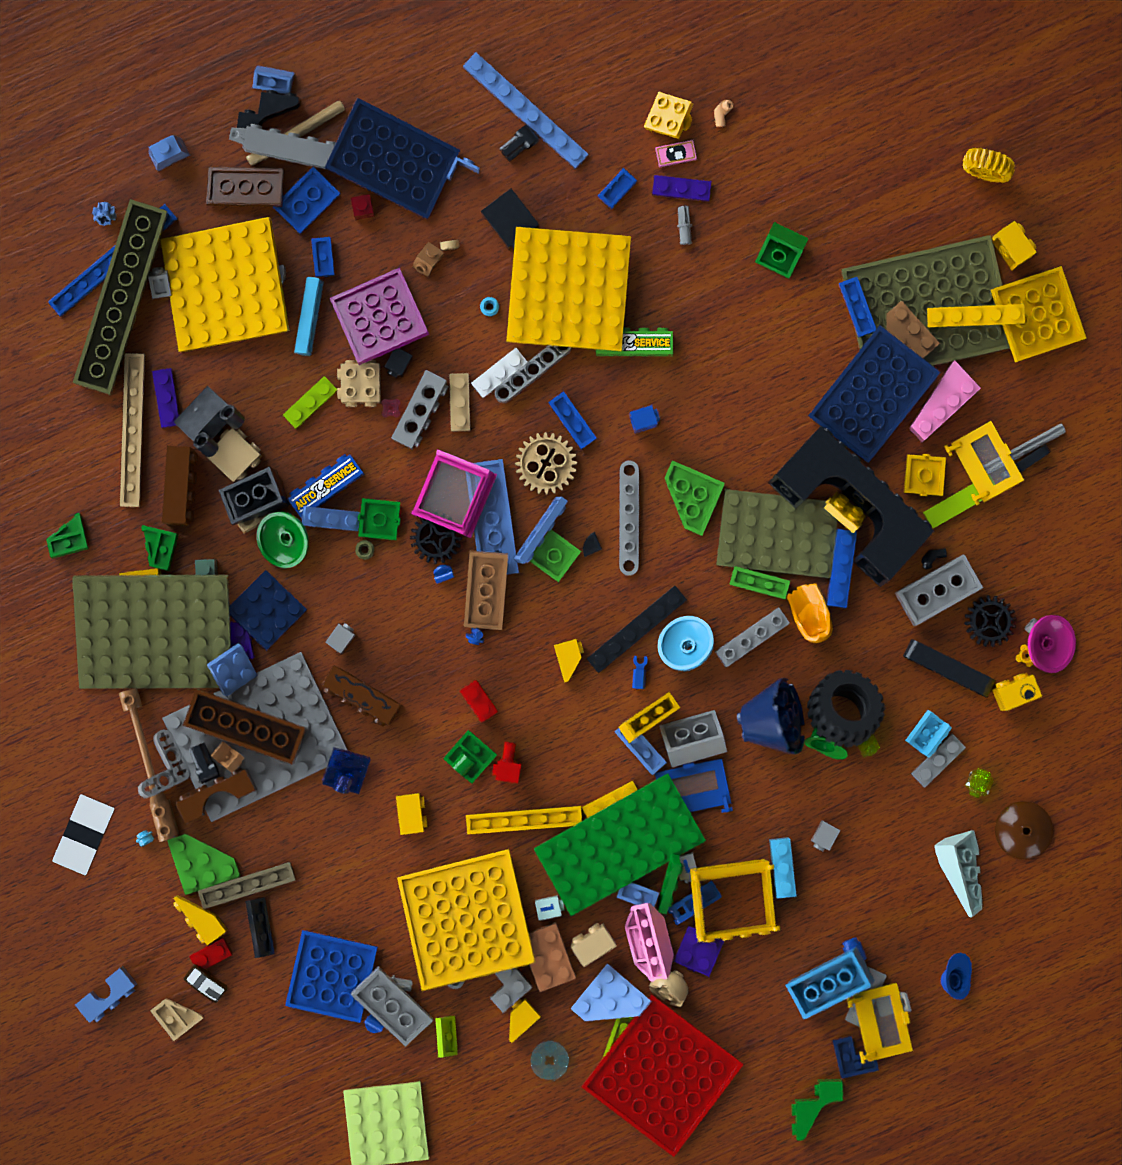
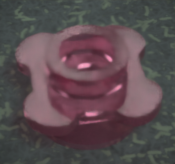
(394, 412)

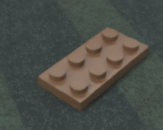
(485, 590)

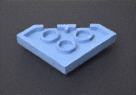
(610, 998)

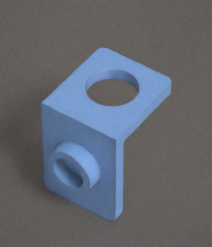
(465, 163)

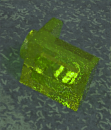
(869, 747)

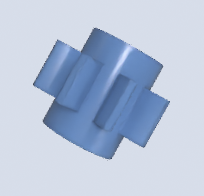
(104, 213)

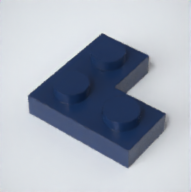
(850, 1062)

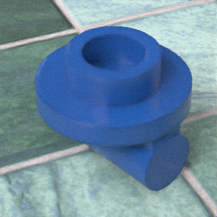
(443, 573)
(475, 637)
(373, 1024)

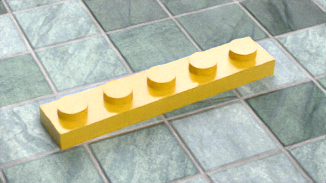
(976, 315)

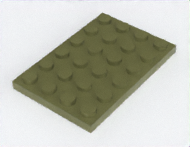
(773, 536)

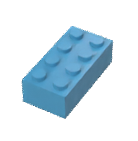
(830, 983)

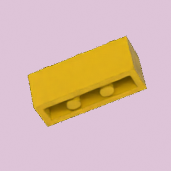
(649, 717)

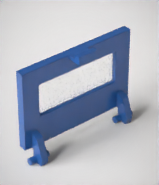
(701, 785)

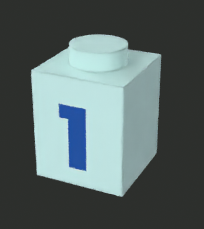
(549, 907)

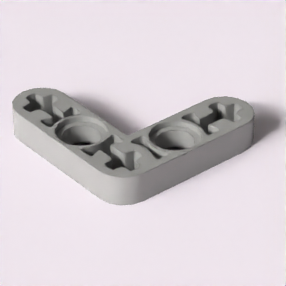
(171, 772)

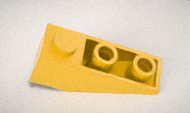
(204, 921)

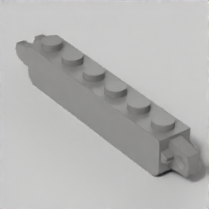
(283, 146)

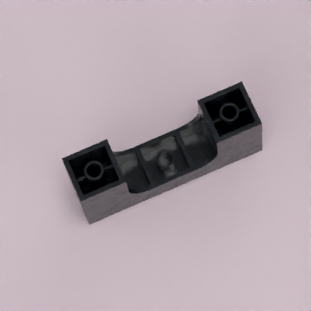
(896, 526)

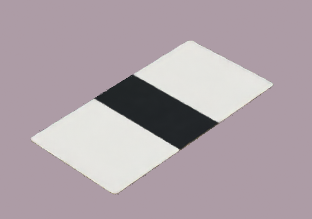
(83, 834)

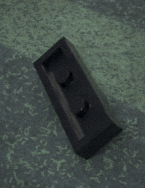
(260, 927)

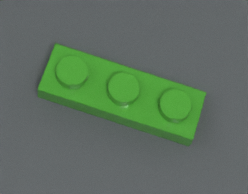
(759, 582)

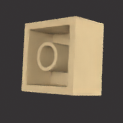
(592, 944)

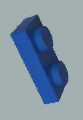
(323, 257)

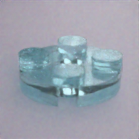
(560, 1060)

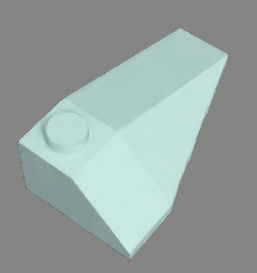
(958, 861)

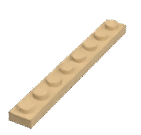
(132, 430)

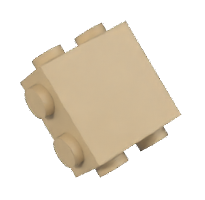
(359, 383)
(235, 455)

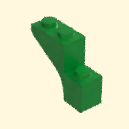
(807, 1109)

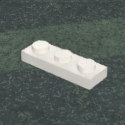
(499, 373)

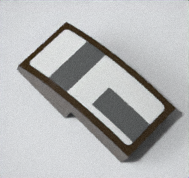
(204, 983)

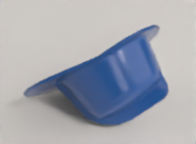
(957, 976)

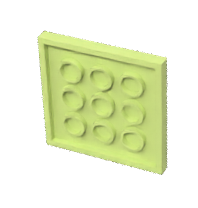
(386, 1124)

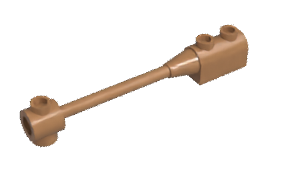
(159, 805)

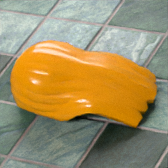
(811, 613)

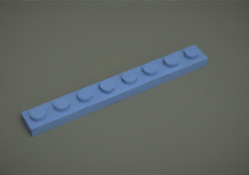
(525, 110)

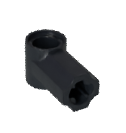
(522, 140)
(205, 767)

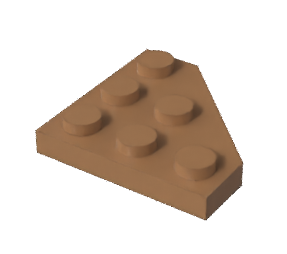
(910, 330)

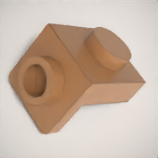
(427, 259)
(227, 757)

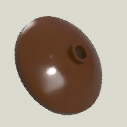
(1010, 830)

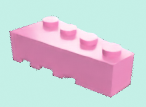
(949, 395)

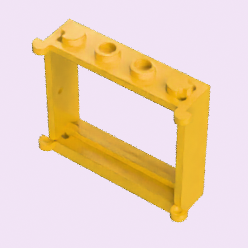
(729, 870)

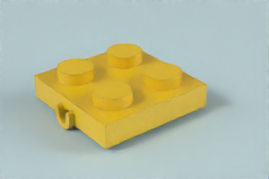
(924, 475)
(845, 512)

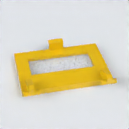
(986, 462)
(882, 1022)

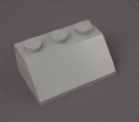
(693, 738)

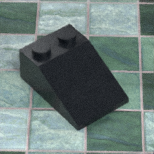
(254, 496)

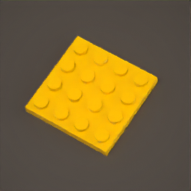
(1049, 314)

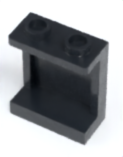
(507, 214)

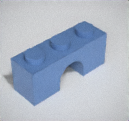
(93, 1006)

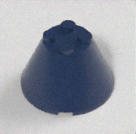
(774, 718)

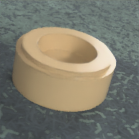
(448, 245)

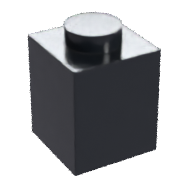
(398, 363)

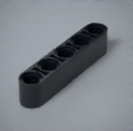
(949, 668)

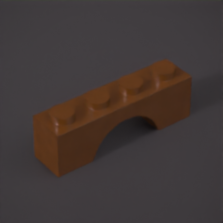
(194, 806)

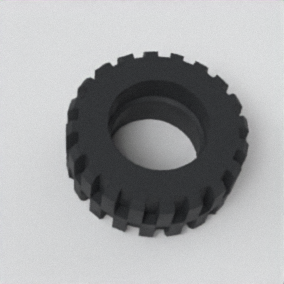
(861, 693)

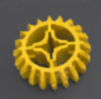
(988, 165)

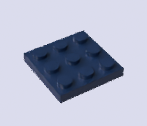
(266, 610)

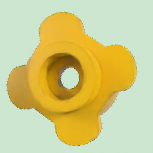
(1021, 656)

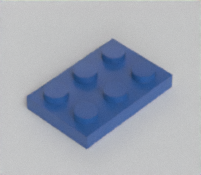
(307, 200)

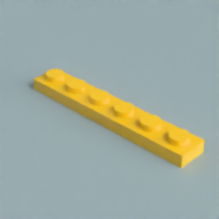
(523, 820)

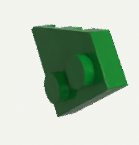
(68, 539)
(160, 547)

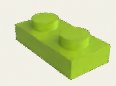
(446, 1036)

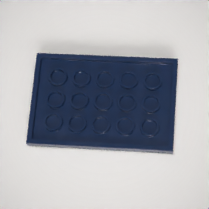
(392, 158)
(874, 393)

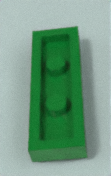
(669, 884)

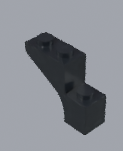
(270, 106)

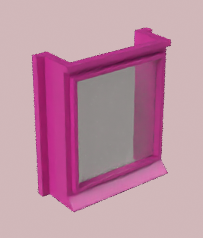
(454, 493)

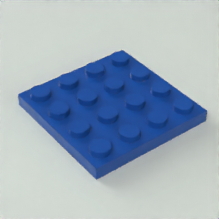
(328, 973)

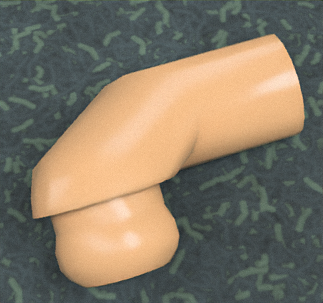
(720, 111)

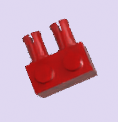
(507, 768)

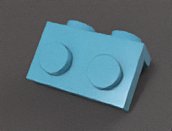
(928, 734)

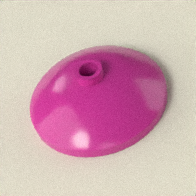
(1051, 643)

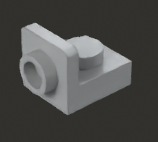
(159, 283)

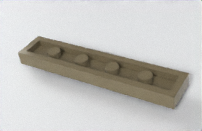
(246, 885)

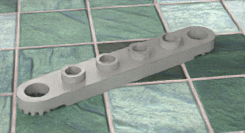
(629, 518)

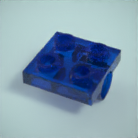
(346, 771)

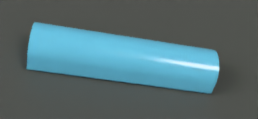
(308, 316)

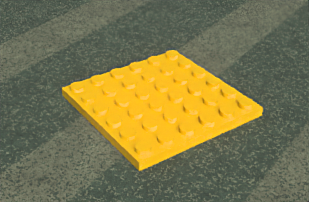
(225, 284)
(568, 289)
(466, 920)

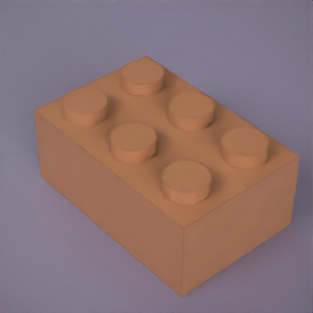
(551, 958)

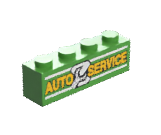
(643, 343)

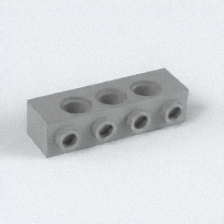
(428, 381)
(752, 637)

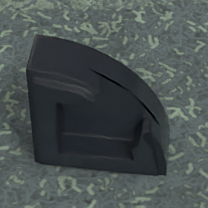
(591, 545)

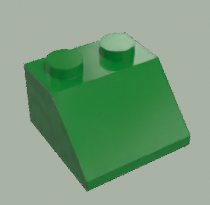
(781, 250)

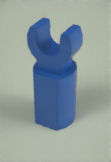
(639, 674)

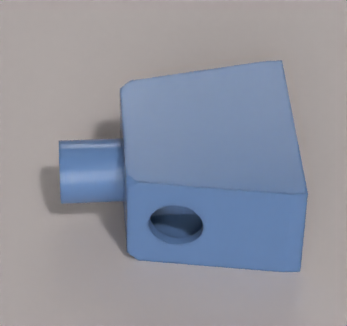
(168, 152)

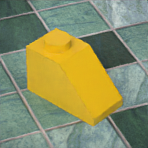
(568, 656)
(521, 1018)

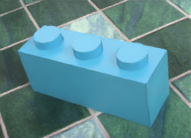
(783, 867)

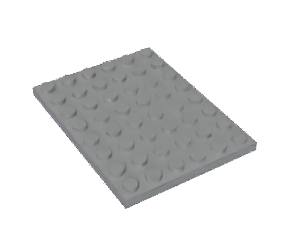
(282, 691)

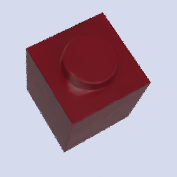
(362, 207)

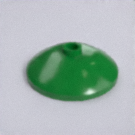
(275, 543)

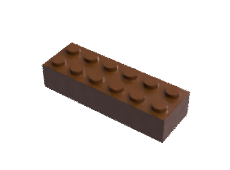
(245, 726)

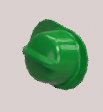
(829, 749)

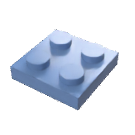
(232, 670)

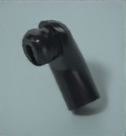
(931, 555)

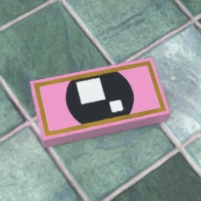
(676, 153)

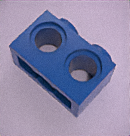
(644, 419)

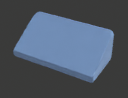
(273, 79)

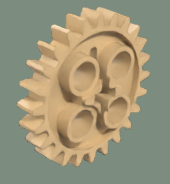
(561, 471)

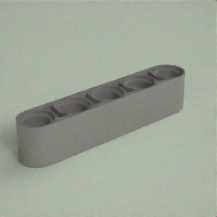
(526, 376)

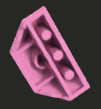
(649, 941)

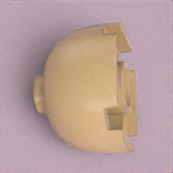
(672, 989)

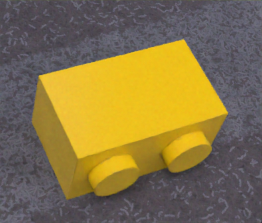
(410, 813)

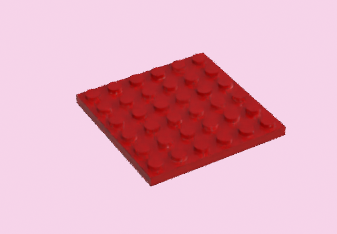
(662, 1076)

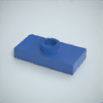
(617, 188)

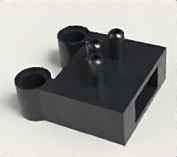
(206, 419)

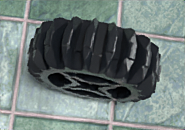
(441, 554)
(1002, 610)

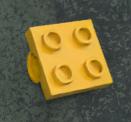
(669, 115)

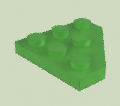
(693, 495)
(200, 864)

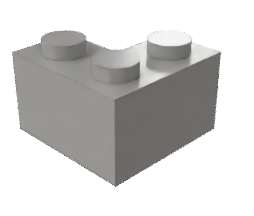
(513, 989)

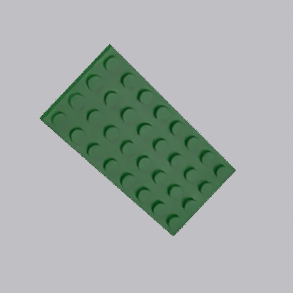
(619, 844)

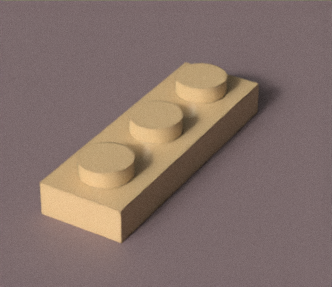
(459, 402)

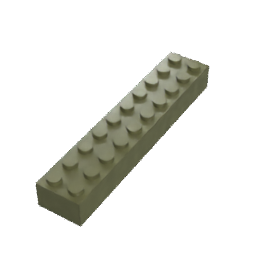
(120, 297)

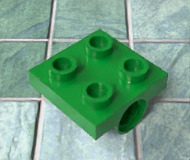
(470, 756)

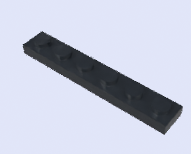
(636, 629)

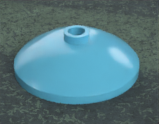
(679, 636)

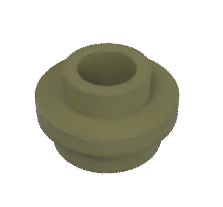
(369, 554)

